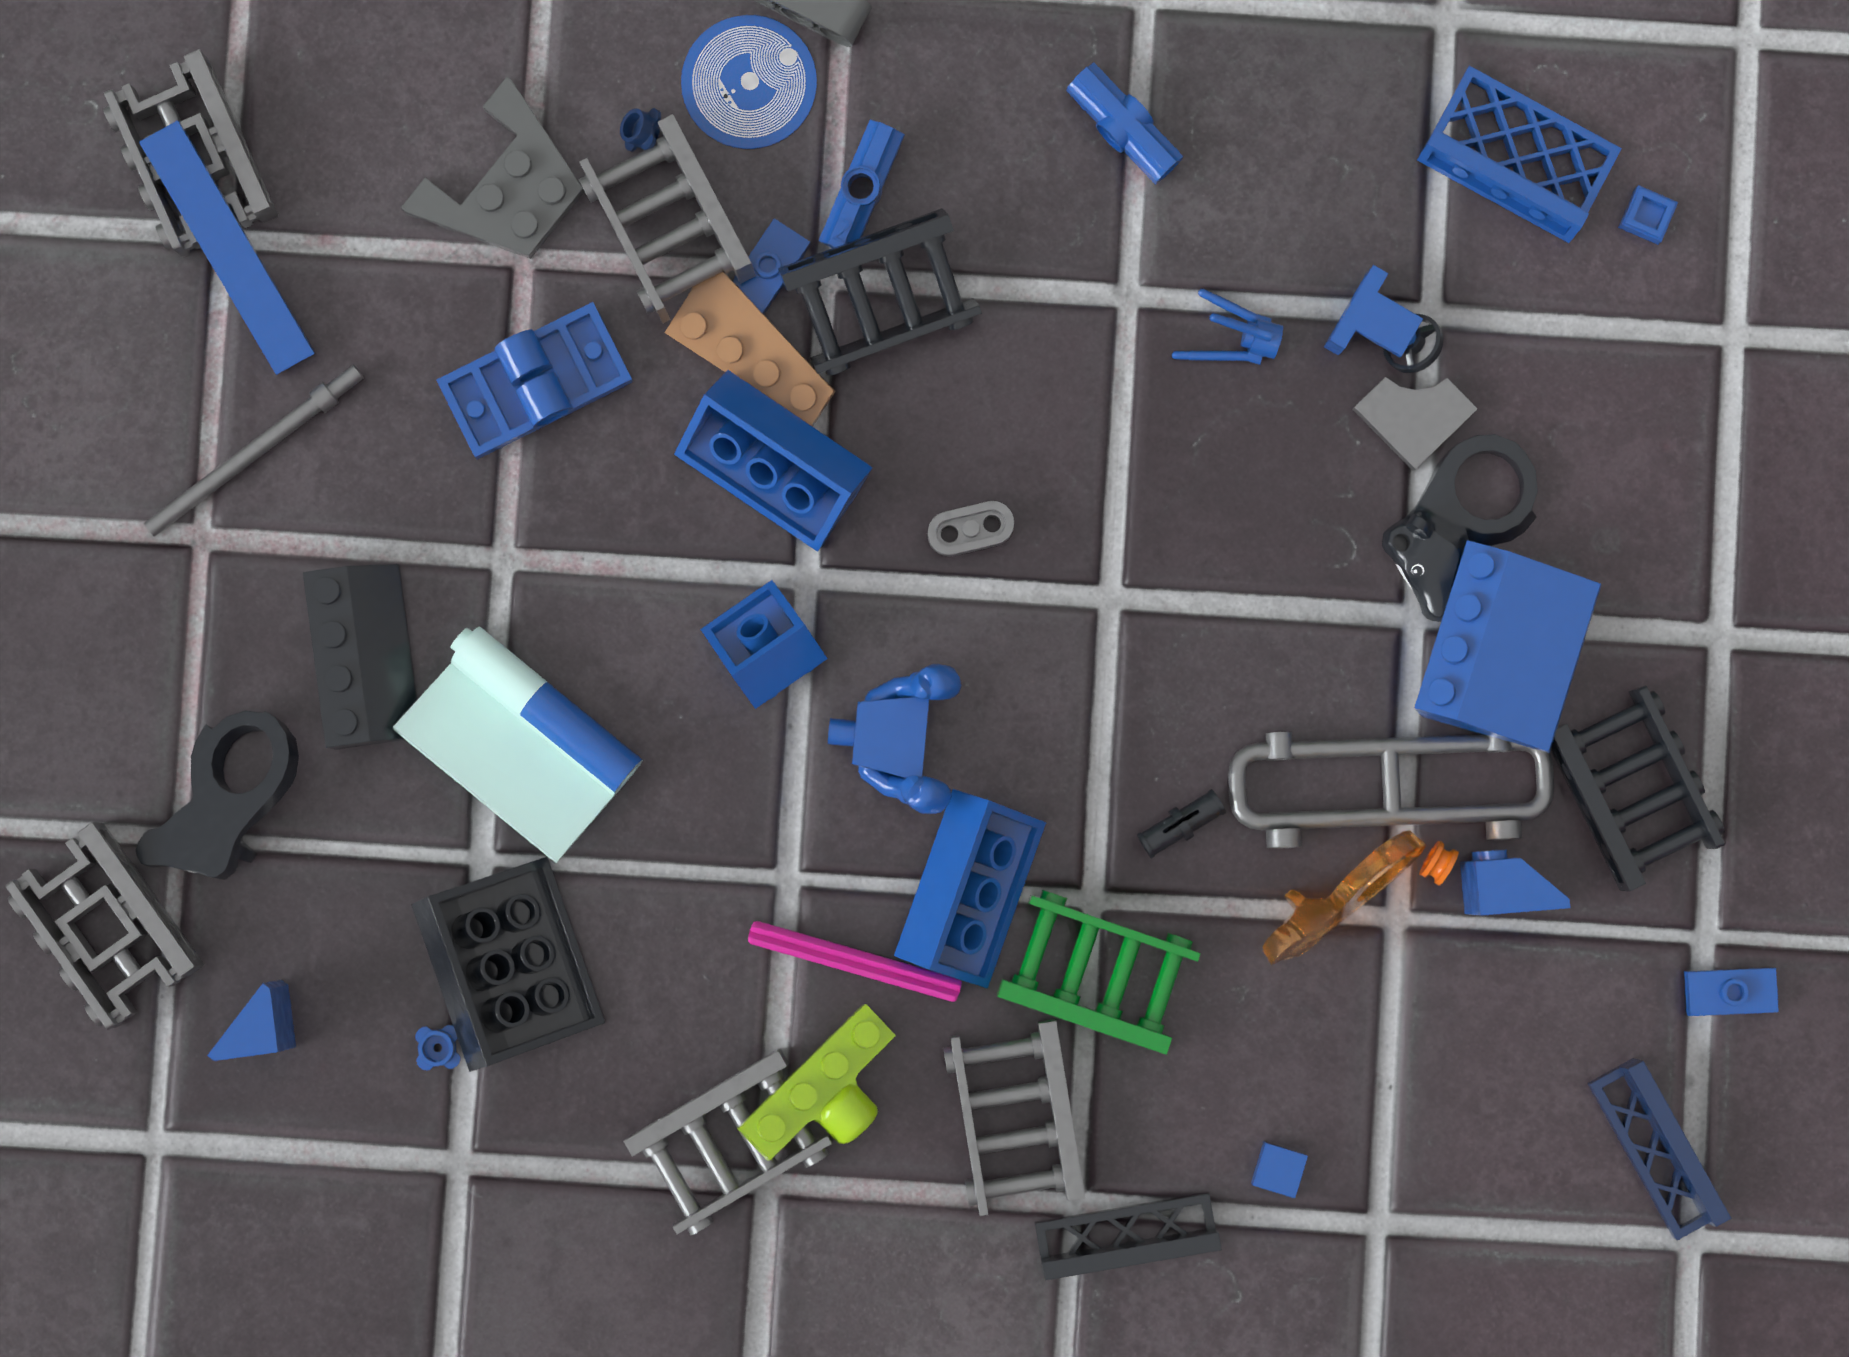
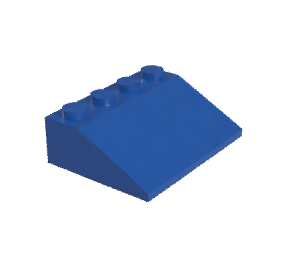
(1507, 647)

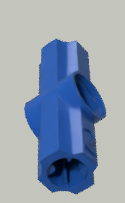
(1124, 123)
(871, 161)

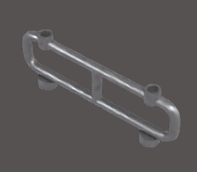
(1284, 828)

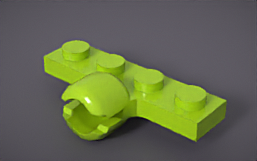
(823, 1089)

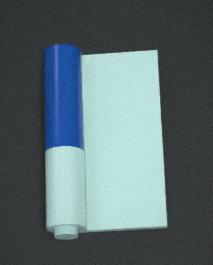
(517, 744)

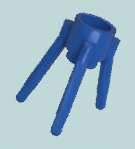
(1258, 335)

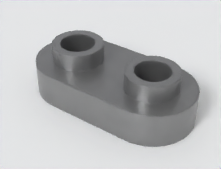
(969, 525)

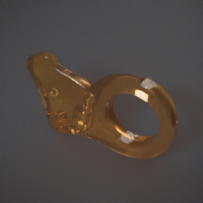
(1318, 916)

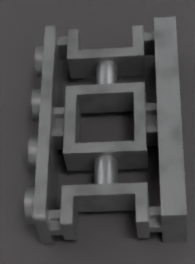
(219, 141)
(73, 949)

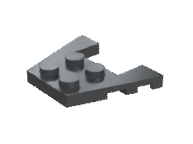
(520, 194)

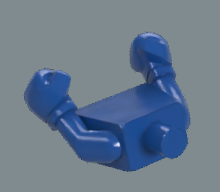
(892, 736)

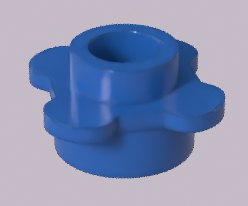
(428, 1056)

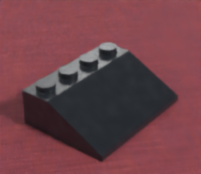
(508, 963)

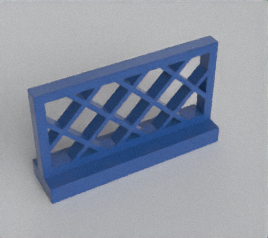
(1509, 187)

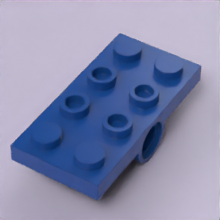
(534, 380)

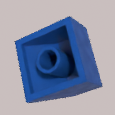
(763, 644)
(1506, 885)

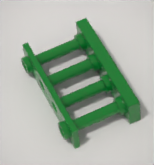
(1065, 1000)

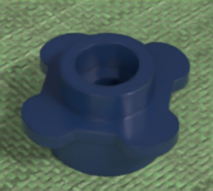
(640, 129)

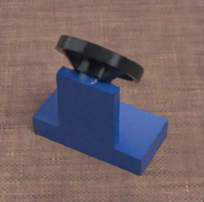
(1385, 325)

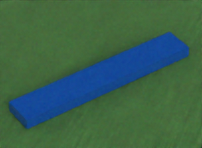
(227, 247)

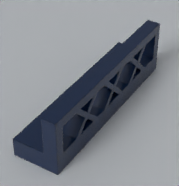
(1672, 1138)

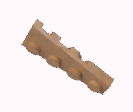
(737, 337)

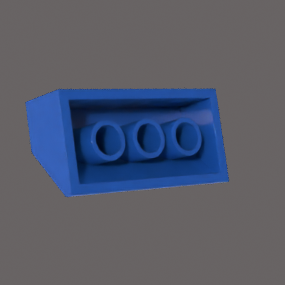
(772, 460)
(970, 889)

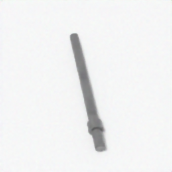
(322, 398)

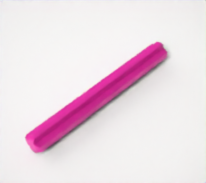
(854, 961)

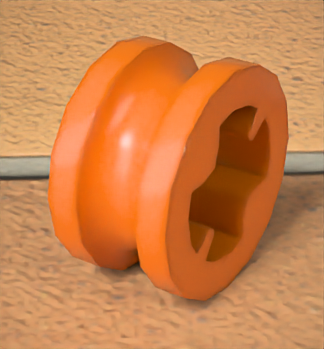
(1439, 863)

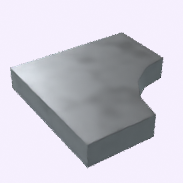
(1412, 419)

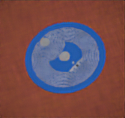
(748, 81)

